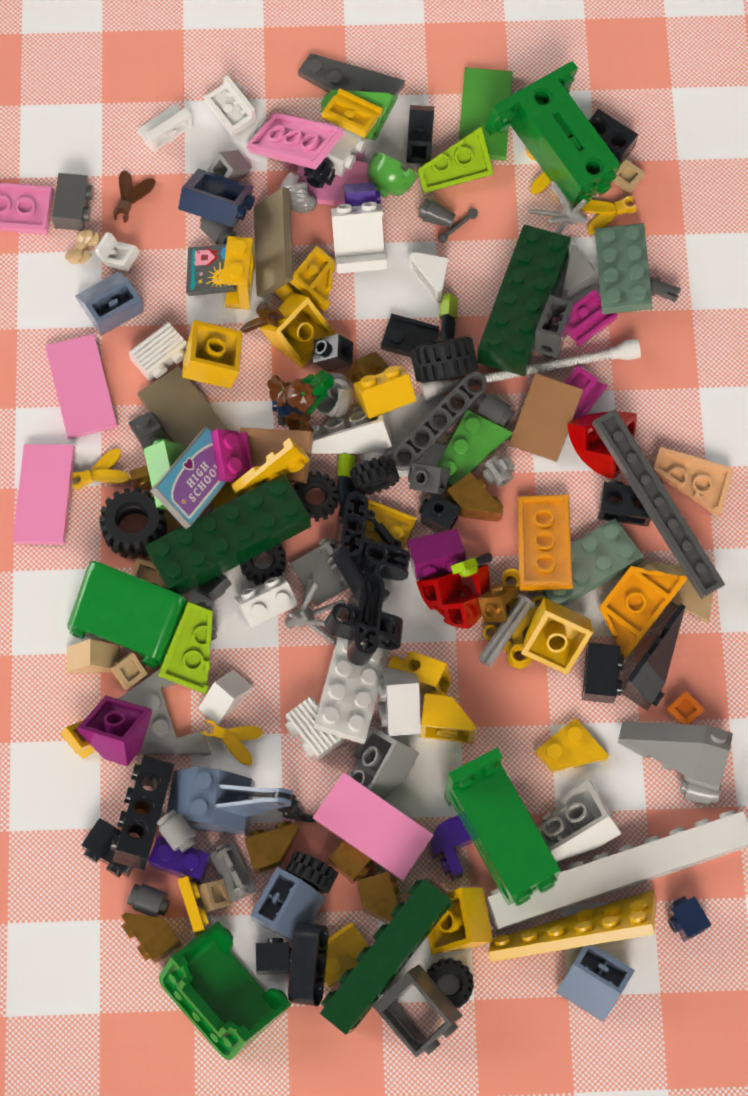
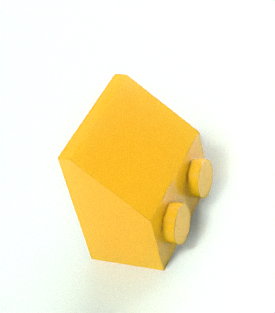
(298, 329)
(212, 354)
(384, 391)
(556, 636)
(445, 719)
(464, 923)

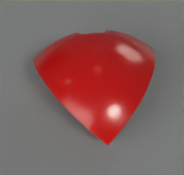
(591, 447)
(456, 596)

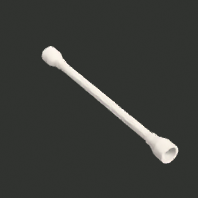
(625, 350)

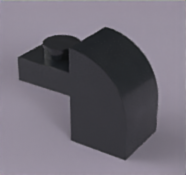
(420, 134)

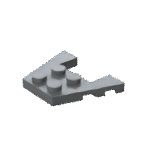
(160, 733)

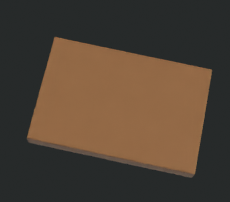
(545, 417)
(267, 440)

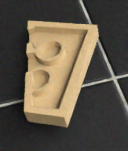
(687, 594)

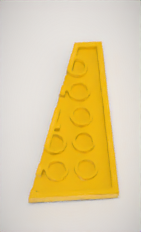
(602, 924)

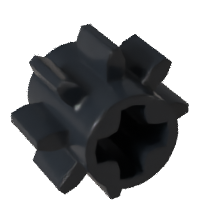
(320, 176)

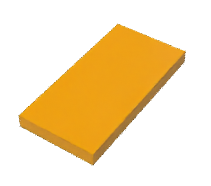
(544, 542)

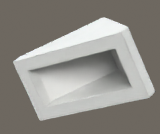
(430, 271)
(224, 696)

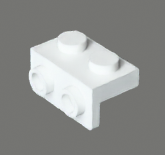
(231, 106)

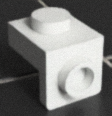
(115, 253)

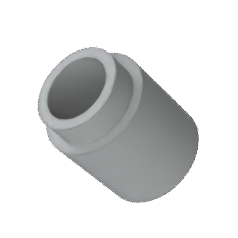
(699, 794)
(176, 831)

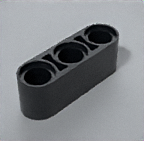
(308, 964)

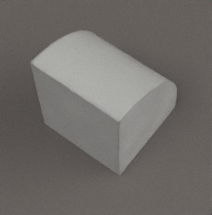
(230, 165)

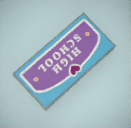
(190, 480)

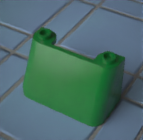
(126, 612)
(220, 993)

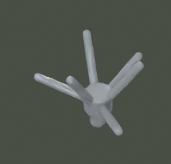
(568, 214)
(305, 616)

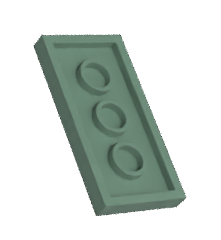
(623, 268)
(597, 560)

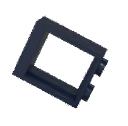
(216, 198)

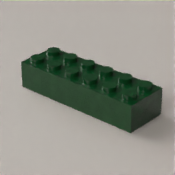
(528, 282)
(229, 535)
(387, 956)

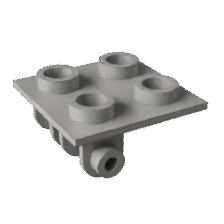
(322, 569)

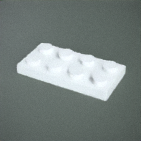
(349, 694)

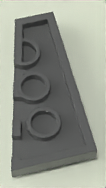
(333, 74)

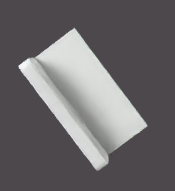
(165, 127)

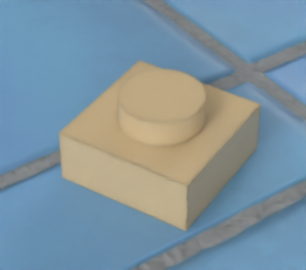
(628, 176)
(128, 670)
(214, 895)

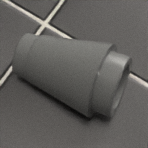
(436, 213)

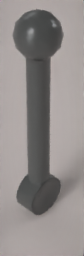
(472, 214)

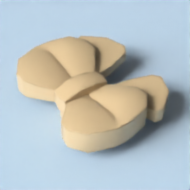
(81, 254)

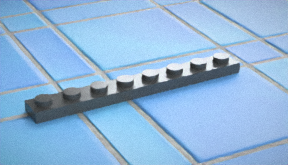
(658, 504)

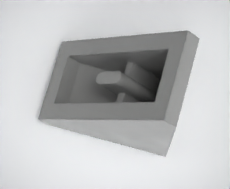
(578, 275)

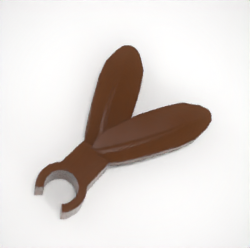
(131, 195)
(265, 316)

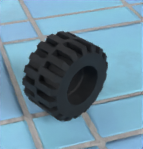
(444, 359)
(124, 505)

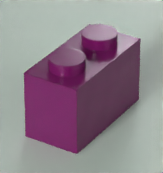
(435, 553)

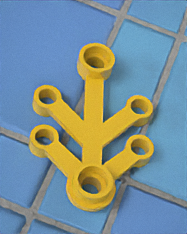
(517, 637)

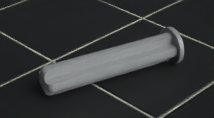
(506, 630)

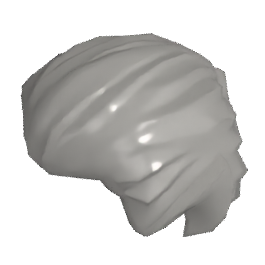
(299, 197)
(338, 397)

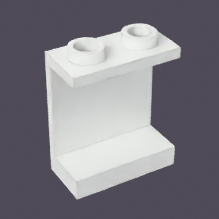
(358, 237)

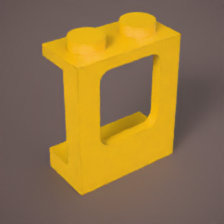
(239, 271)

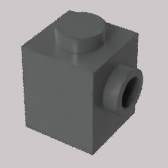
(429, 478)

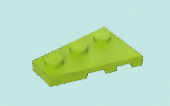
(458, 164)
(189, 649)

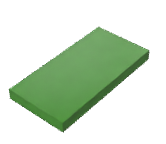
(480, 92)

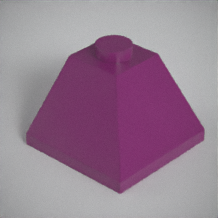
(116, 729)

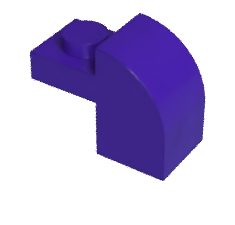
(447, 838)

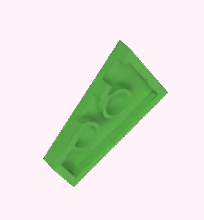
(471, 445)

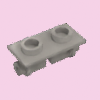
(232, 871)

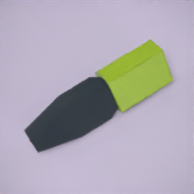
(448, 314)
(345, 484)
(469, 566)

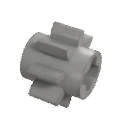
(498, 471)

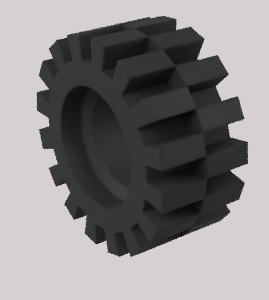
(374, 475)
(327, 486)
(261, 575)
(312, 871)
(462, 973)

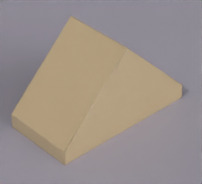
(92, 657)

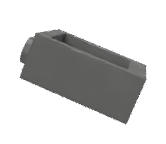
(400, 1022)

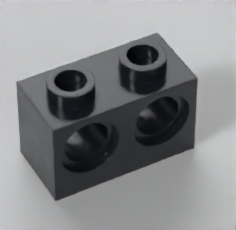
(614, 133)
(625, 510)

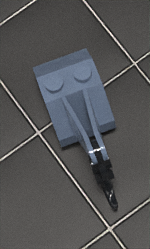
(225, 801)

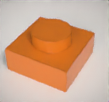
(685, 709)

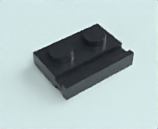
(406, 333)

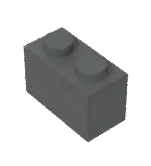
(71, 201)

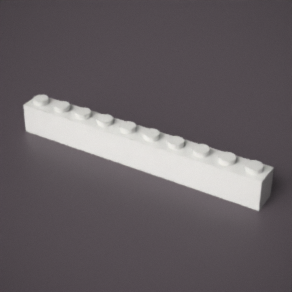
(627, 868)

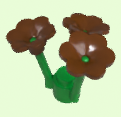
(300, 395)

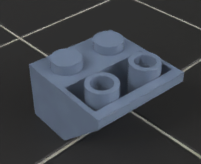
(110, 302)
(286, 903)
(595, 981)

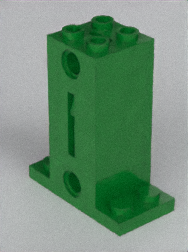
(558, 135)
(501, 828)

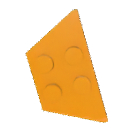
(637, 604)

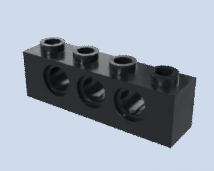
(136, 851)

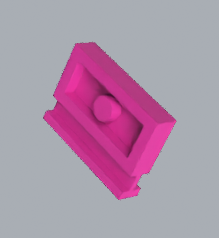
(588, 318)
(592, 389)
(231, 454)

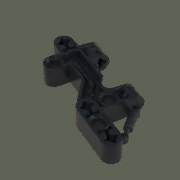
(365, 620)

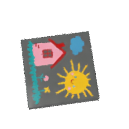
(205, 271)

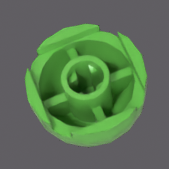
(389, 175)

